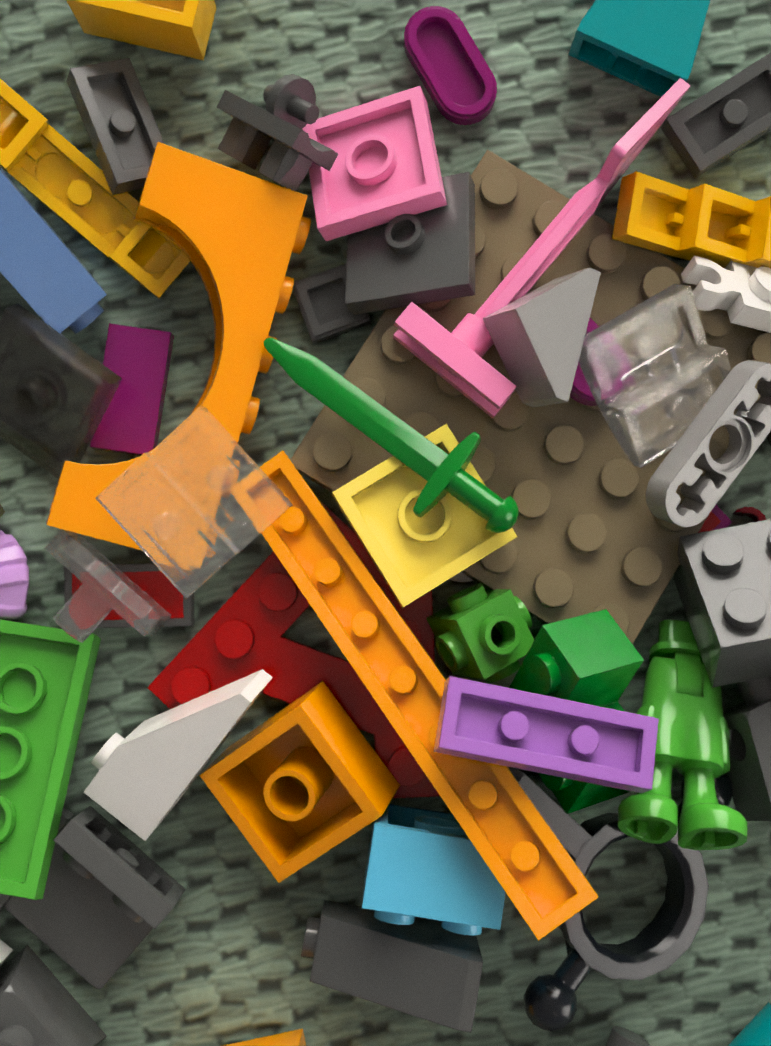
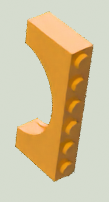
(241, 244)

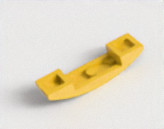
(81, 195)

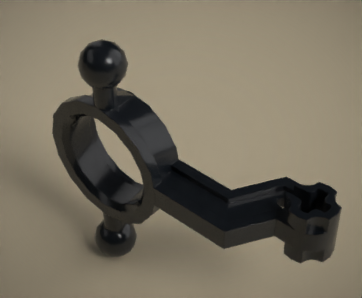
(552, 998)

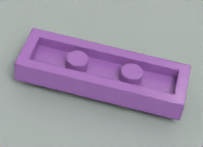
(547, 735)

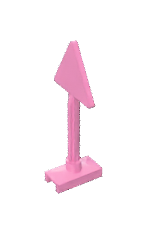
(460, 353)

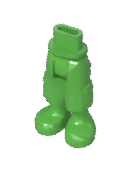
(689, 739)

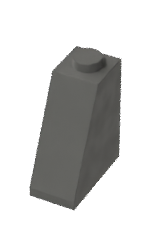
(394, 965)

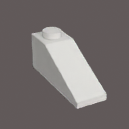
(163, 756)

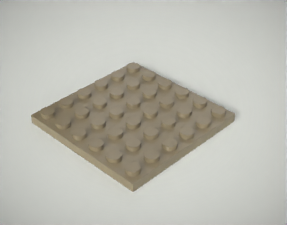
(579, 498)

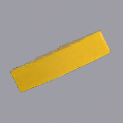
(693, 221)

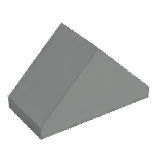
(544, 336)

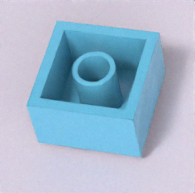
(429, 870)

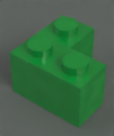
(585, 663)

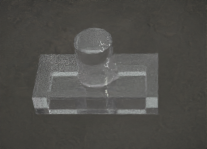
(102, 591)

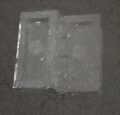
(652, 372)
(194, 501)

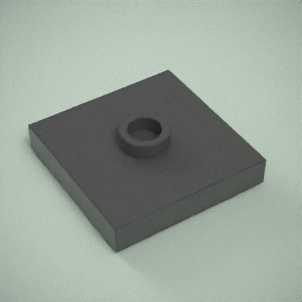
(415, 255)

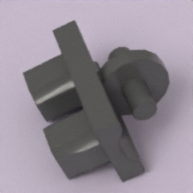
(288, 110)

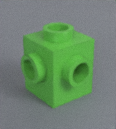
(482, 633)

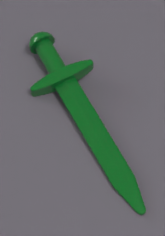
(441, 470)

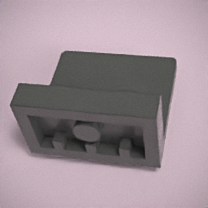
(97, 898)

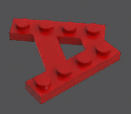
(249, 638)

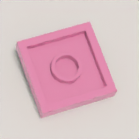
(382, 164)

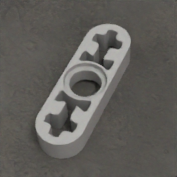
(746, 433)

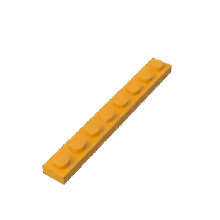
(409, 691)

